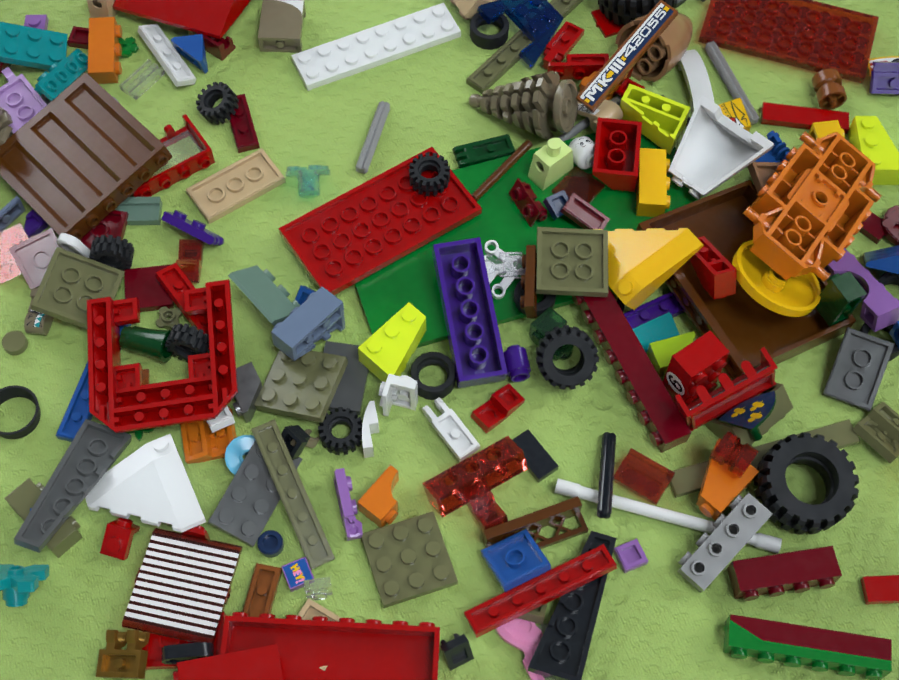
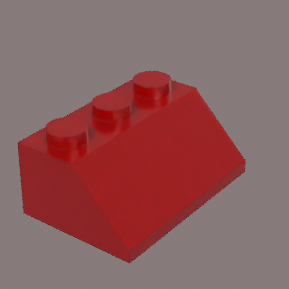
(617, 153)

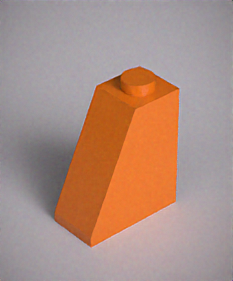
(721, 487)

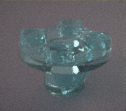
(308, 179)

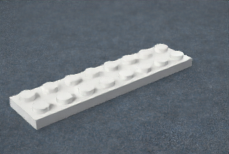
(375, 46)

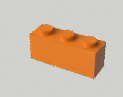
(104, 50)

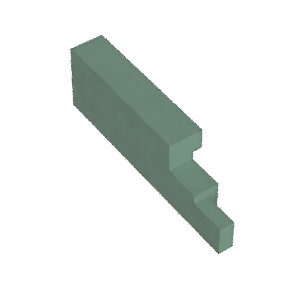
(142, 210)

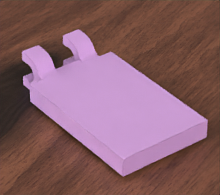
(19, 99)

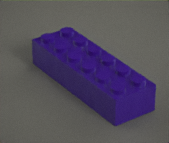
(469, 312)

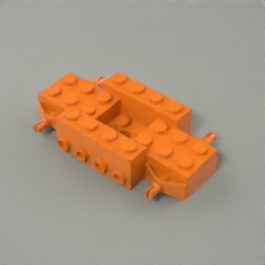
(812, 206)

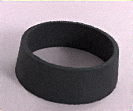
(19, 391)

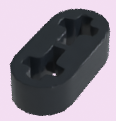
(182, 652)

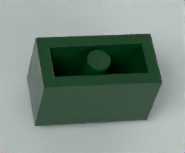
(840, 298)

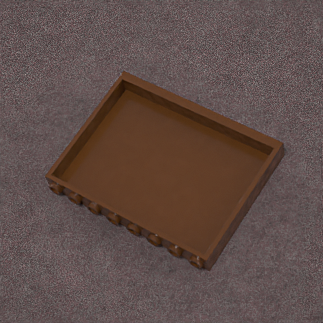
(737, 319)

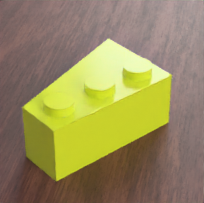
(660, 117)
(873, 141)
(393, 343)

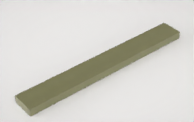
(509, 53)
(690, 478)

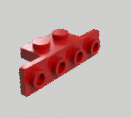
(580, 65)

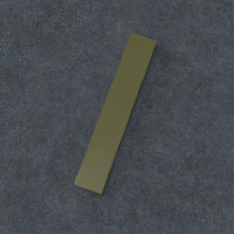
(293, 494)

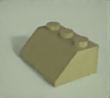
(782, 407)

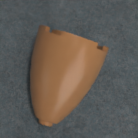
(664, 52)

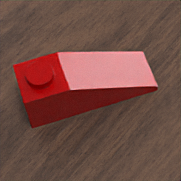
(714, 271)

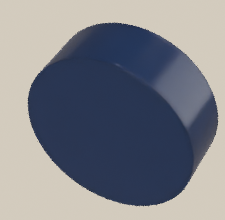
(270, 543)

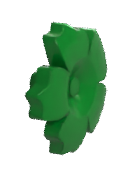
(128, 46)

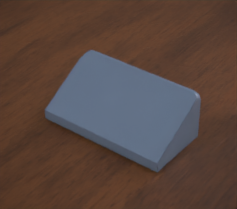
(10, 212)

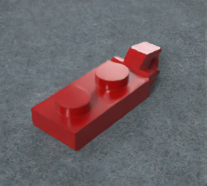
(562, 43)

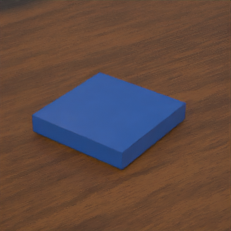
(515, 560)

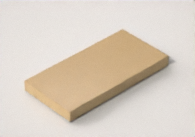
(235, 185)

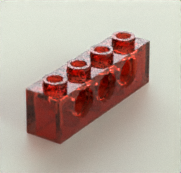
(475, 476)

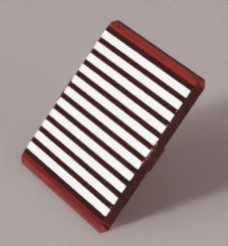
(182, 586)

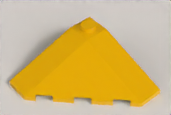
(646, 259)

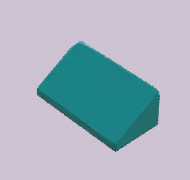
(656, 330)

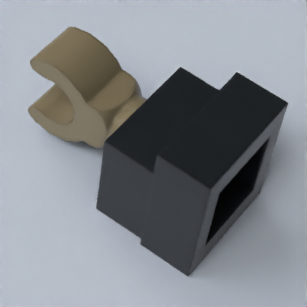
(297, 439)

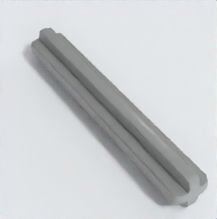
(372, 137)

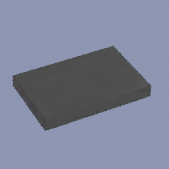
(858, 369)
(354, 380)

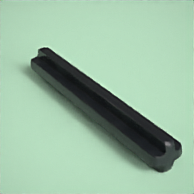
(606, 476)

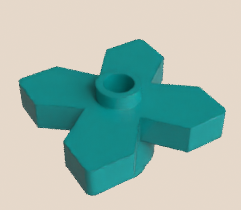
(19, 582)

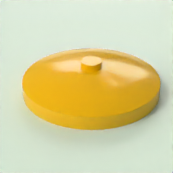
(789, 298)

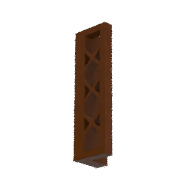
(539, 519)

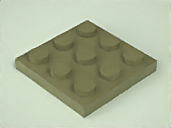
(572, 262)
(70, 283)
(302, 386)
(408, 559)

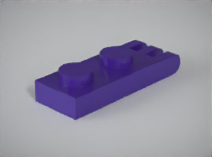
(193, 228)

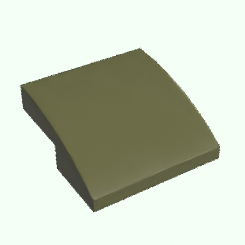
(881, 431)

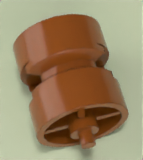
(829, 89)

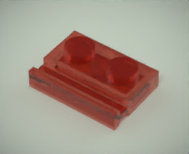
(643, 476)

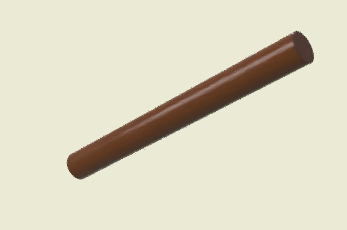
(479, 192)

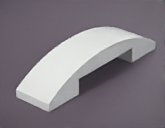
(695, 77)

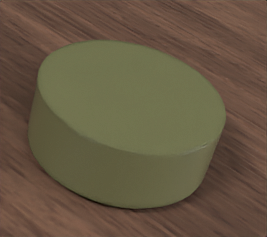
(14, 342)

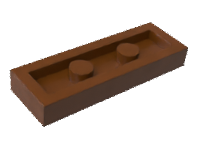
(528, 282)

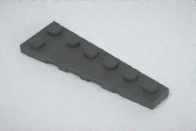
(77, 473)

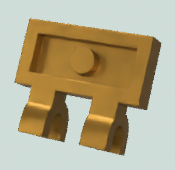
(123, 663)

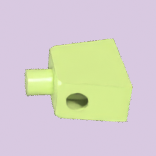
(550, 163)

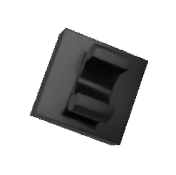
(456, 651)

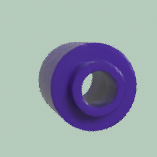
(517, 363)

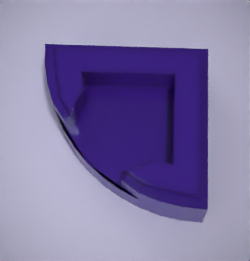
(34, 224)

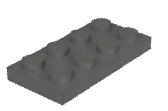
(248, 500)

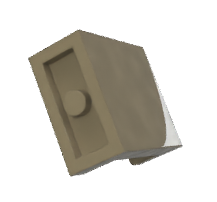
(281, 26)

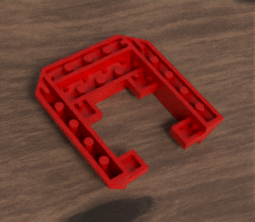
(118, 390)

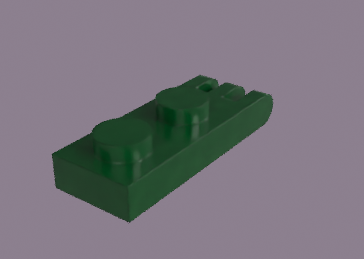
(483, 150)

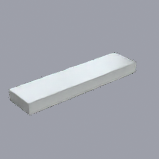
(166, 55)

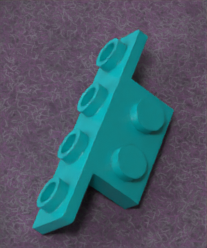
(62, 75)

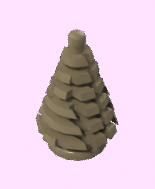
(533, 104)

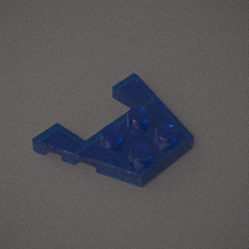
(533, 17)

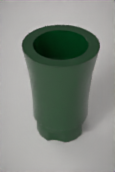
(146, 342)

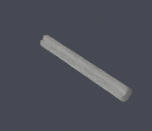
(730, 80)

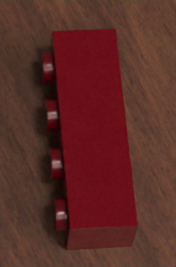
(784, 573)

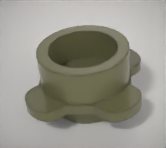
(168, 323)

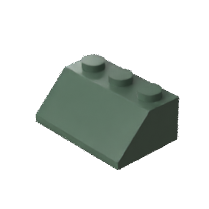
(264, 294)

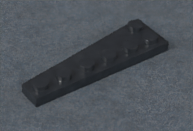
(570, 630)

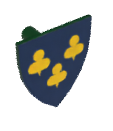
(751, 413)

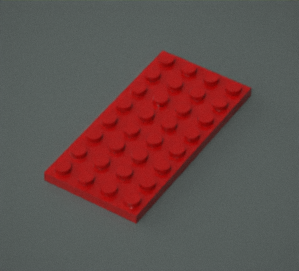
(375, 226)

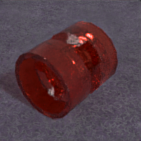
(734, 454)

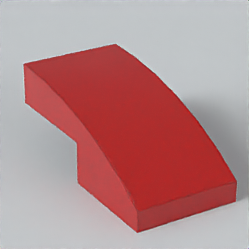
(498, 408)

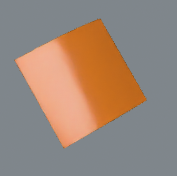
(202, 444)

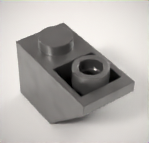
(248, 390)

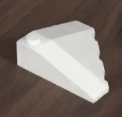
(150, 486)

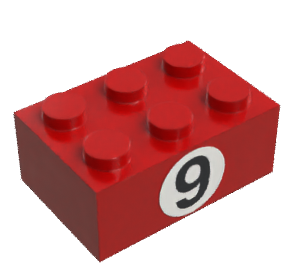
(694, 366)

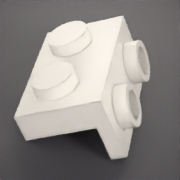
(398, 391)

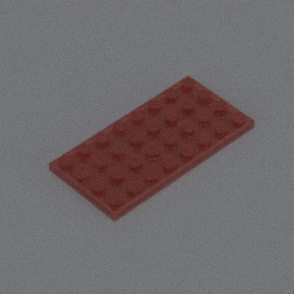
(794, 33)

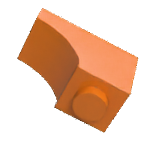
(378, 501)

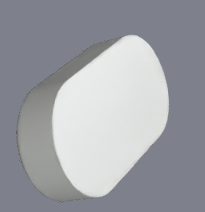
(72, 244)

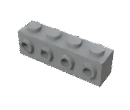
(724, 542)

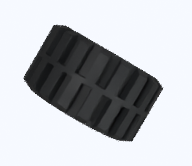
(578, 373)

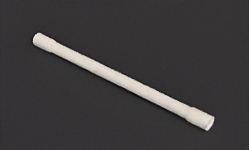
(573, 490)

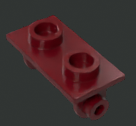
(525, 201)

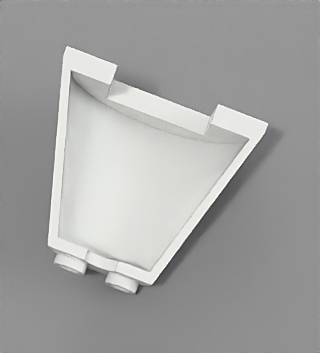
(714, 150)

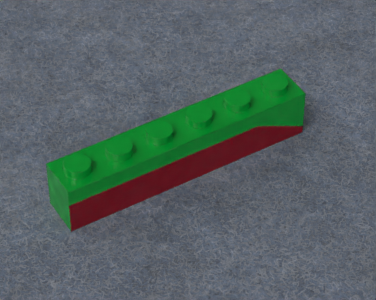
(808, 646)

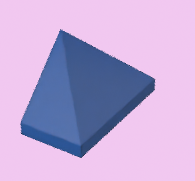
(192, 49)

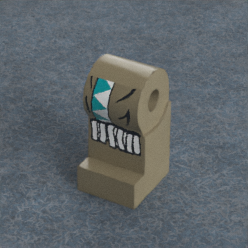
(35, 321)

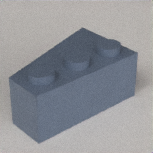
(309, 323)

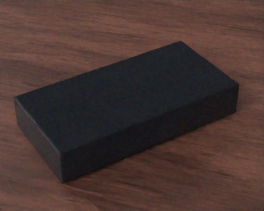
(537, 458)

